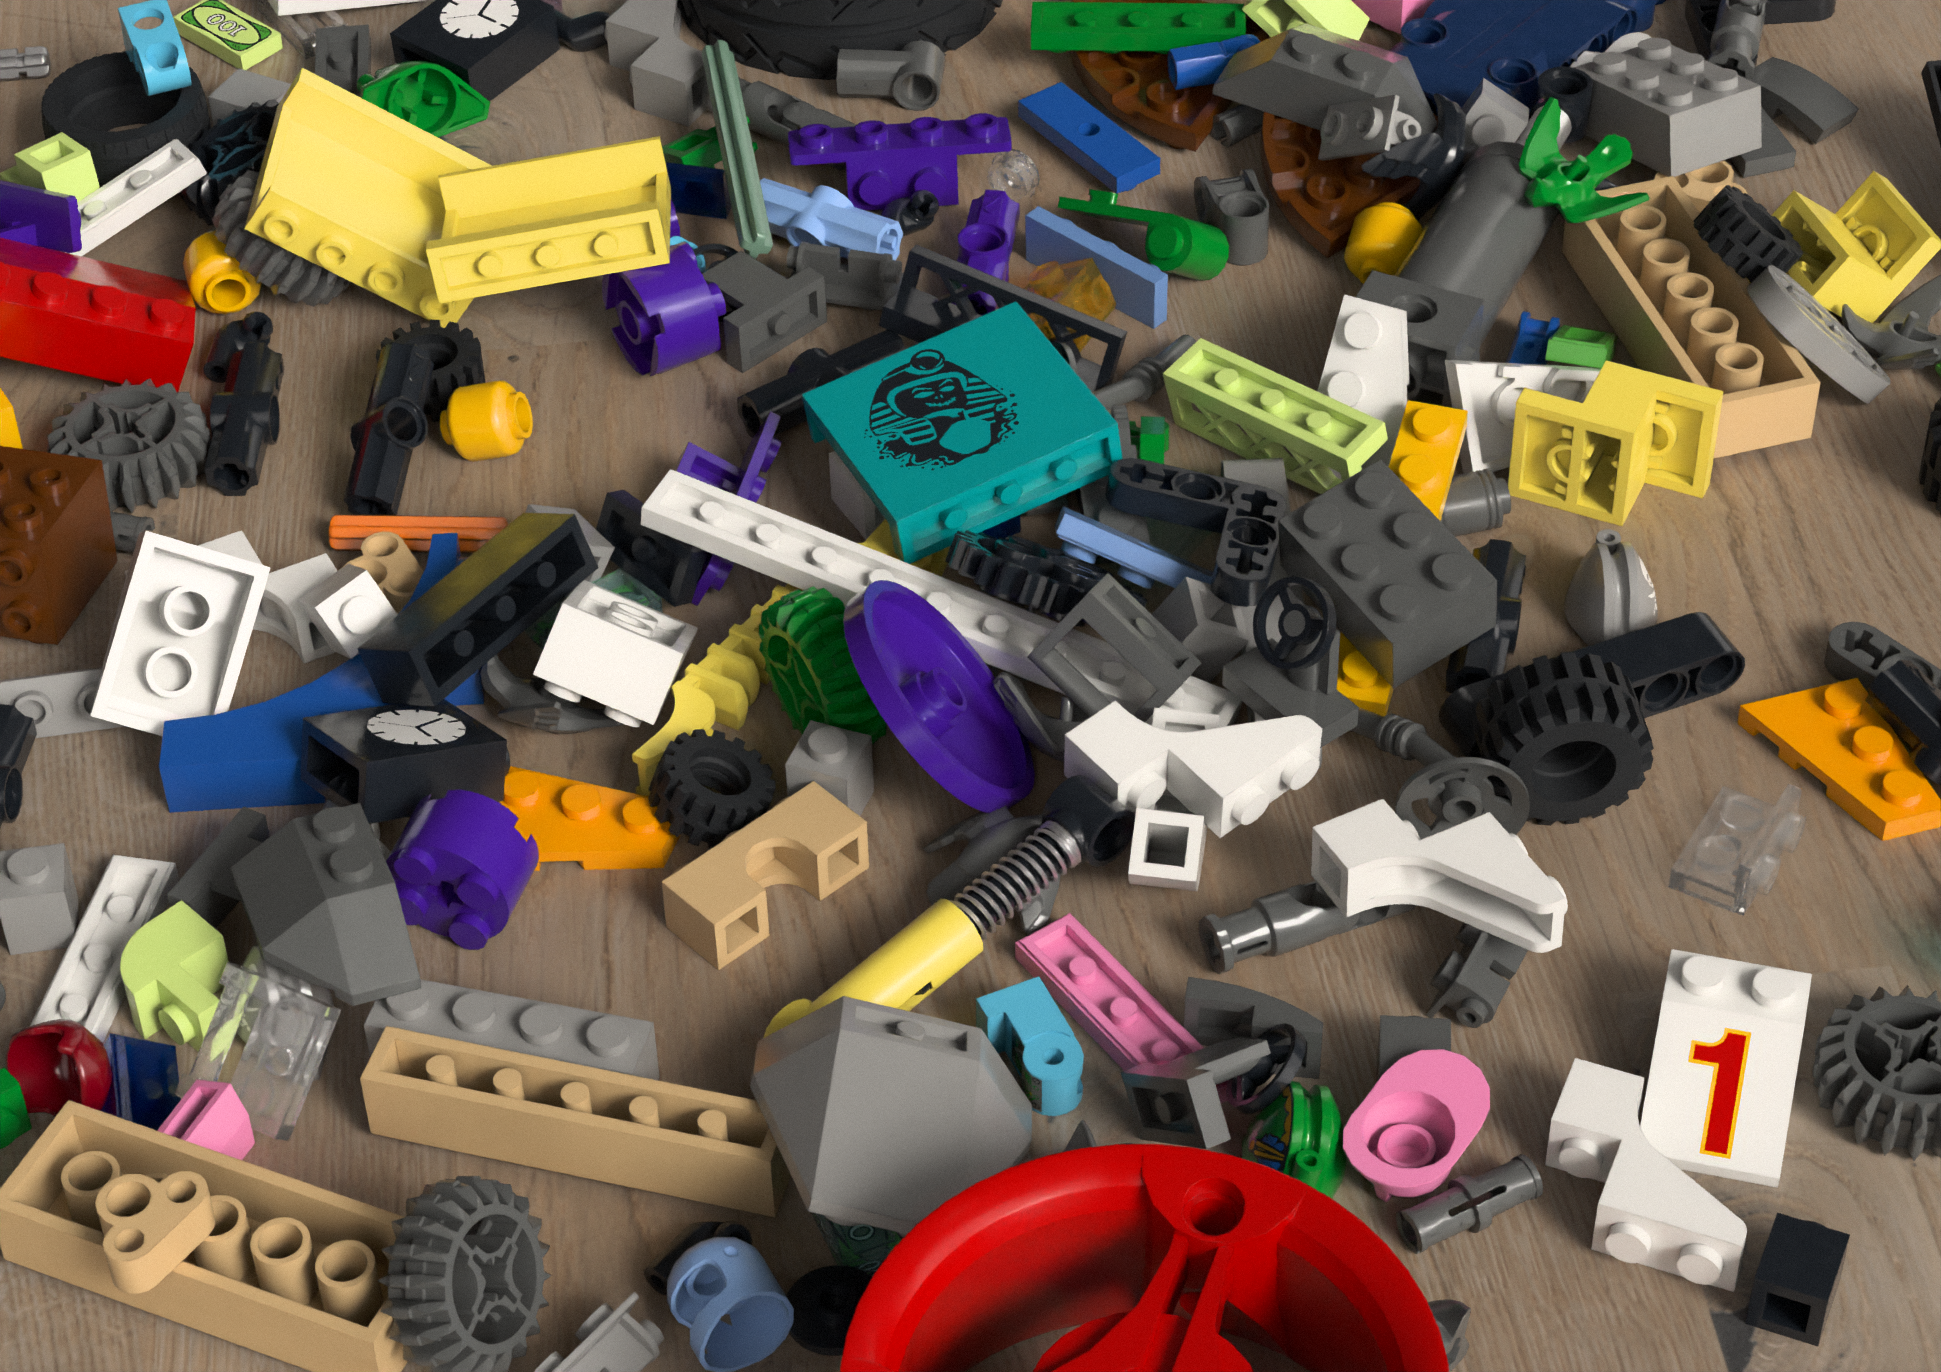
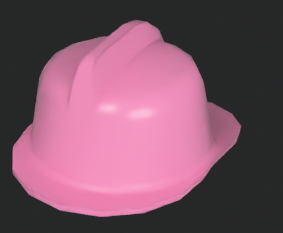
(1417, 1123)

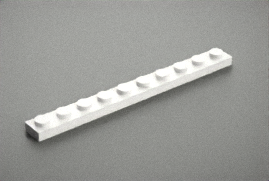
(817, 558)

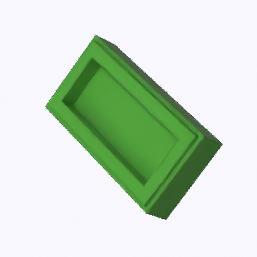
(1581, 346)

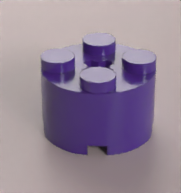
(665, 312)
(461, 866)

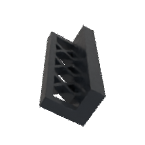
(926, 316)

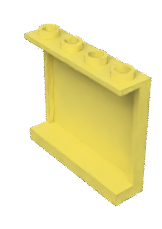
(357, 193)
(552, 220)

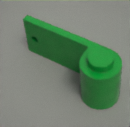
(1171, 240)

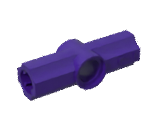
(989, 241)

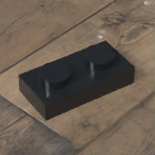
(651, 557)

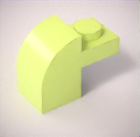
(56, 166)
(172, 975)

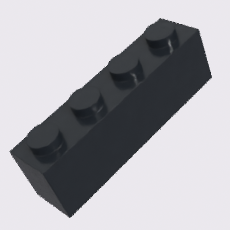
(478, 609)

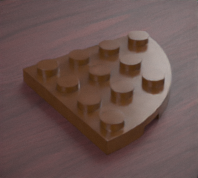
(1142, 95)
(1319, 194)

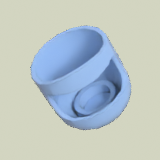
(730, 1279)

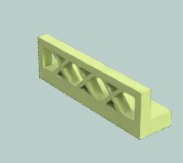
(1272, 414)

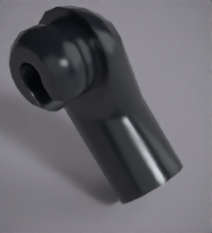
(583, 32)
(913, 212)
(231, 339)
(660, 1268)

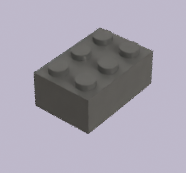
(1392, 570)

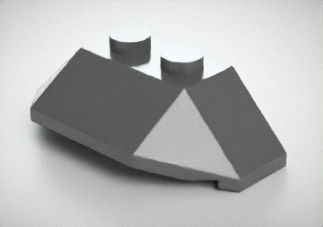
(1314, 68)
(329, 907)

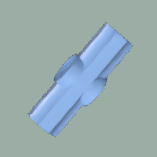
(827, 220)

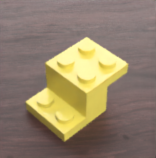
(1860, 252)
(1623, 435)

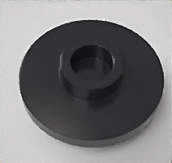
(825, 1307)

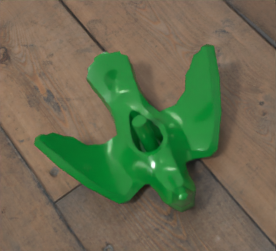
(1573, 183)

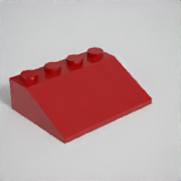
(93, 316)

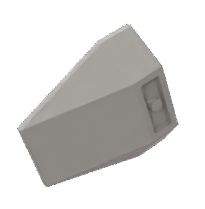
(887, 1111)

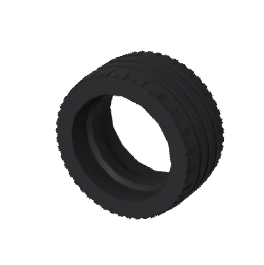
(109, 95)

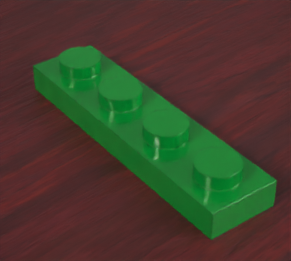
(1132, 26)

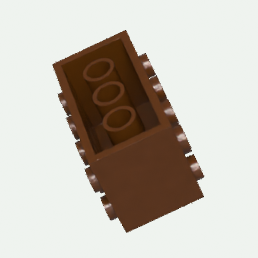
(52, 541)

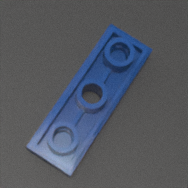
(1089, 137)

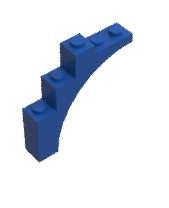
(255, 750)

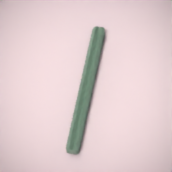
(736, 150)

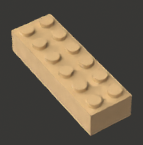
(1692, 316)
(278, 1273)

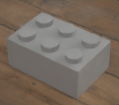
(1673, 107)

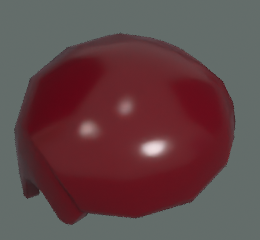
(59, 1064)

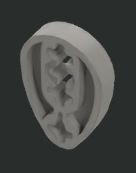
(1817, 333)

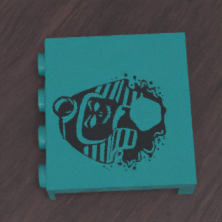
(965, 430)

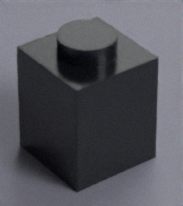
(1797, 1279)

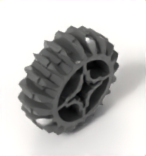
(265, 260)
(143, 434)
(1884, 1070)
(465, 1276)

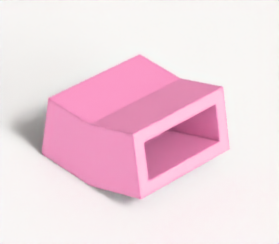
(212, 1119)

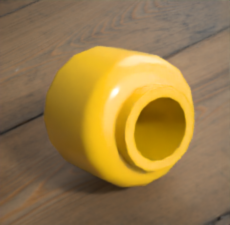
(1380, 239)
(216, 277)
(486, 420)

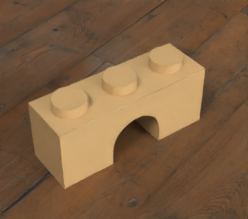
(721, 897)

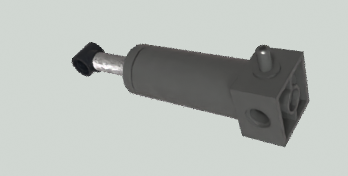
(1475, 247)

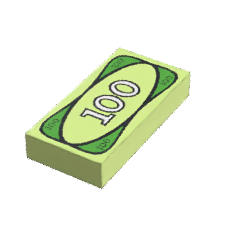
(228, 33)

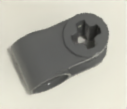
(1239, 211)

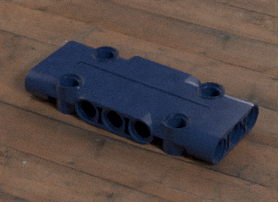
(1511, 41)

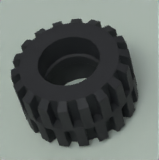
(1567, 734)

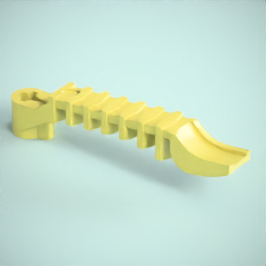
(732, 672)

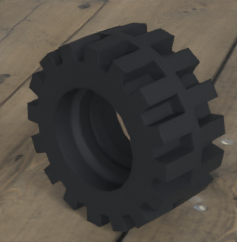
(1746, 234)
(717, 764)

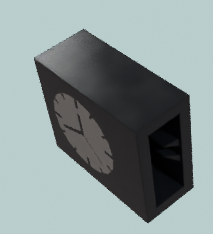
(480, 40)
(400, 755)

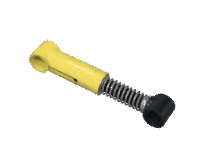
(1077, 827)

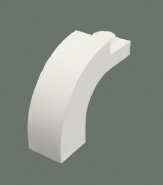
(1167, 835)

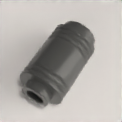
(1476, 502)

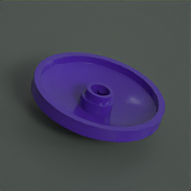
(937, 696)

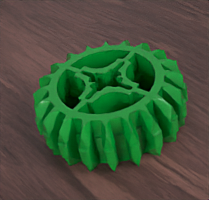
(813, 664)

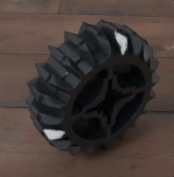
(228, 153)

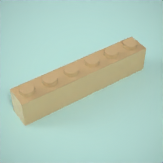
(574, 1120)

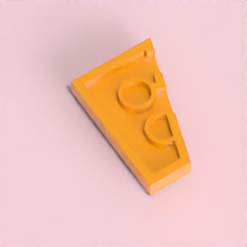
(1851, 752)
(587, 822)

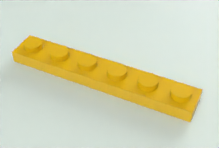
(1425, 463)

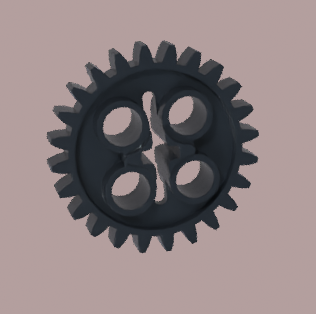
(1027, 572)

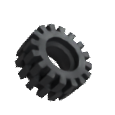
(455, 360)

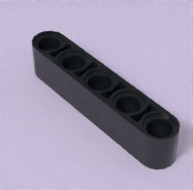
(1664, 662)

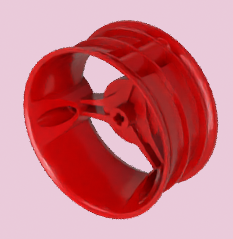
(1154, 1262)

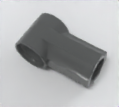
(893, 74)

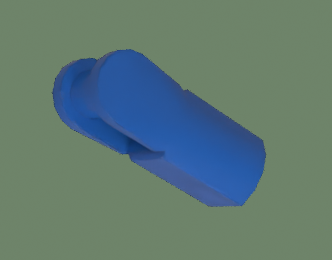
(1204, 62)
(1531, 340)

